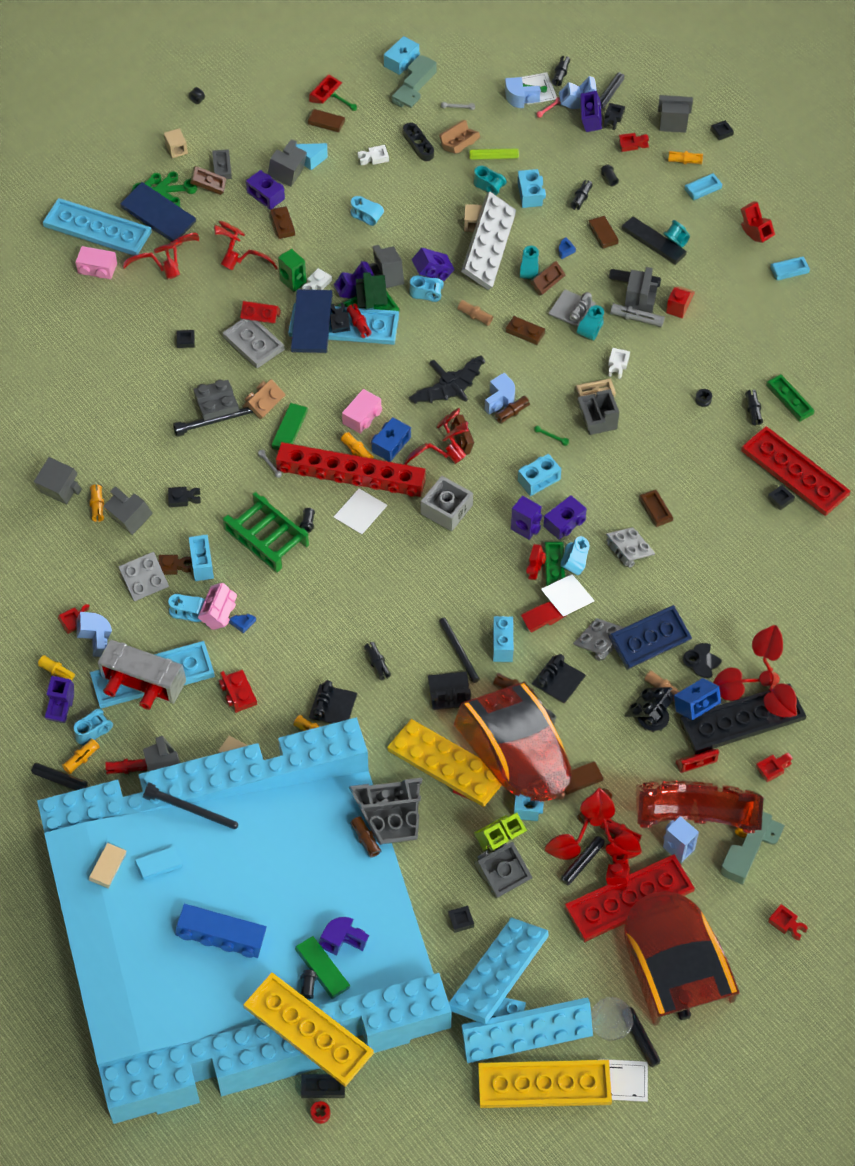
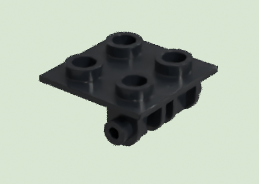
(558, 679)
(449, 690)
(332, 704)
(651, 704)

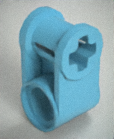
(366, 211)
(424, 288)
(575, 555)
(187, 608)
(94, 724)

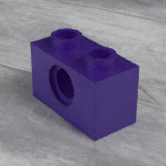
(591, 111)
(265, 189)
(432, 264)
(570, 509)
(526, 518)

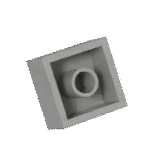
(446, 503)

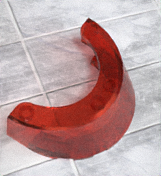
(699, 803)

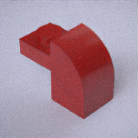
(754, 225)

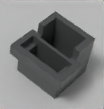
(674, 112)
(288, 164)
(388, 264)
(641, 291)
(599, 411)
(57, 481)
(126, 511)
(160, 755)

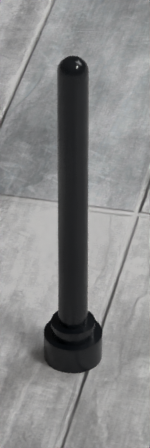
(181, 428)
(152, 792)

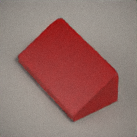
(324, 89)
(697, 760)

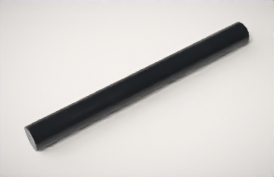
(459, 650)

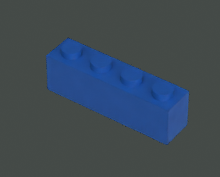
(220, 931)

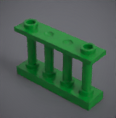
(260, 547)

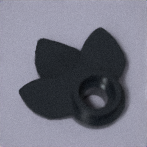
(704, 660)

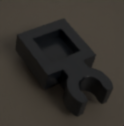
(613, 115)
(339, 319)
(180, 496)

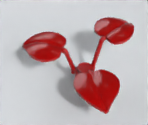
(231, 257)
(170, 267)
(453, 450)
(781, 699)
(597, 810)

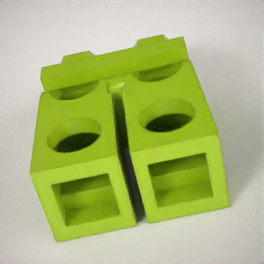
(500, 831)

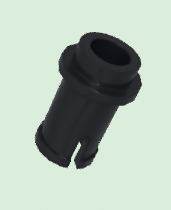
(608, 172)
(307, 520)
(308, 982)

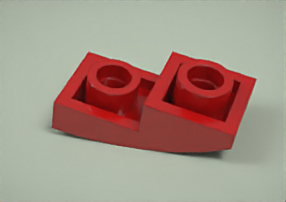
(541, 615)

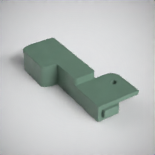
(419, 73)
(740, 859)

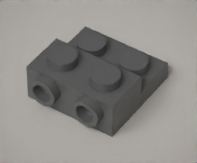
(215, 399)
(503, 869)

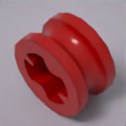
(320, 1104)

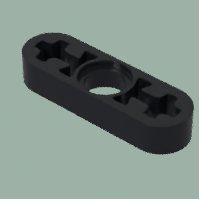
(417, 134)

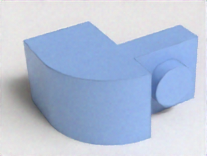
(571, 94)
(518, 95)
(502, 393)
(95, 628)

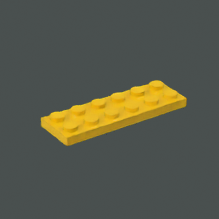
(445, 762)
(308, 1029)
(544, 1084)

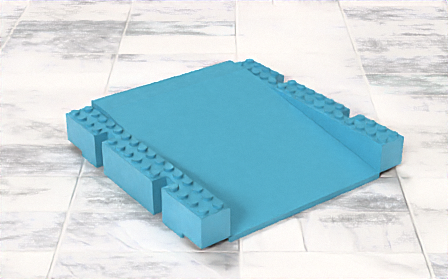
(175, 1008)

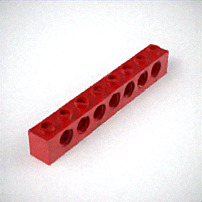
(351, 469)

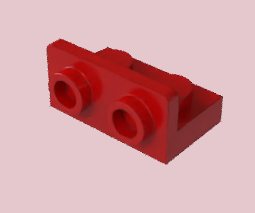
(259, 312)
(238, 690)

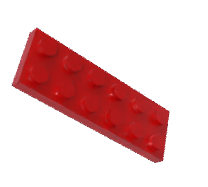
(795, 471)
(610, 904)

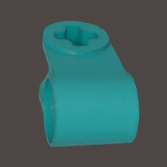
(488, 180)
(677, 234)
(529, 262)
(591, 322)

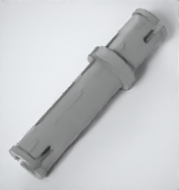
(617, 310)

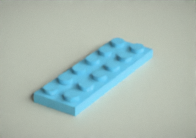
(97, 227)
(380, 322)
(192, 657)
(498, 970)
(527, 1030)

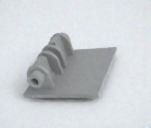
(572, 307)
(628, 546)
(143, 576)
(596, 638)

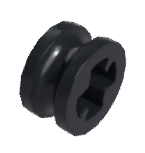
(196, 95)
(703, 402)

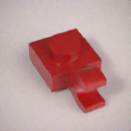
(631, 142)
(772, 768)

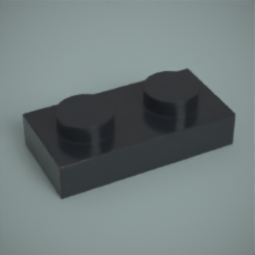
(321, 1086)

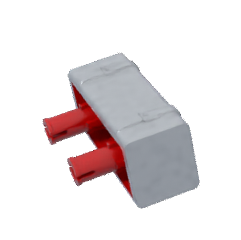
(141, 672)

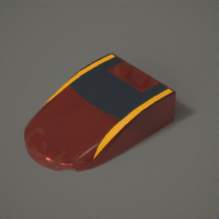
(516, 741)
(676, 955)

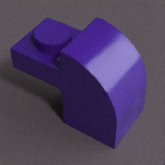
(346, 285)
(61, 698)
(340, 931)

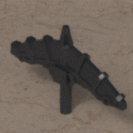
(450, 383)

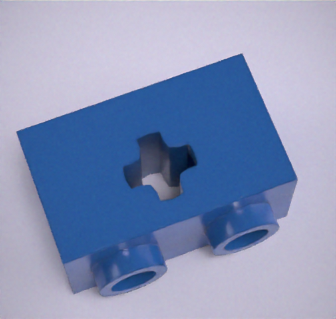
(391, 439)
(697, 699)

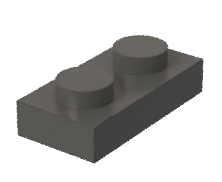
(221, 163)

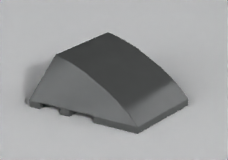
(390, 809)

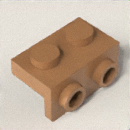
(458, 137)
(264, 399)

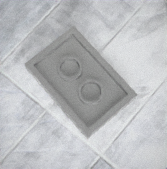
(253, 341)

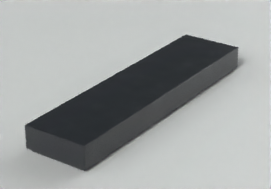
(654, 240)

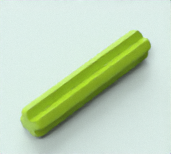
(510, 153)

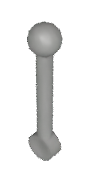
(471, 106)
(261, 453)

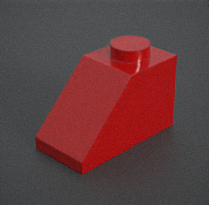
(679, 301)

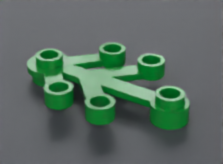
(163, 188)

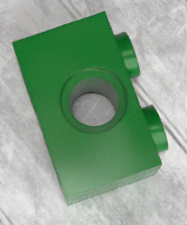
(292, 270)

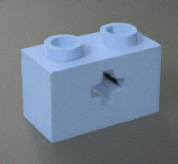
(680, 838)

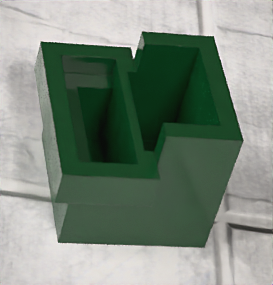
(371, 291)

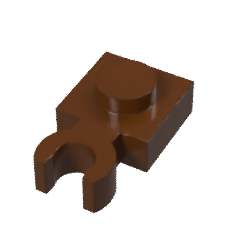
(171, 564)

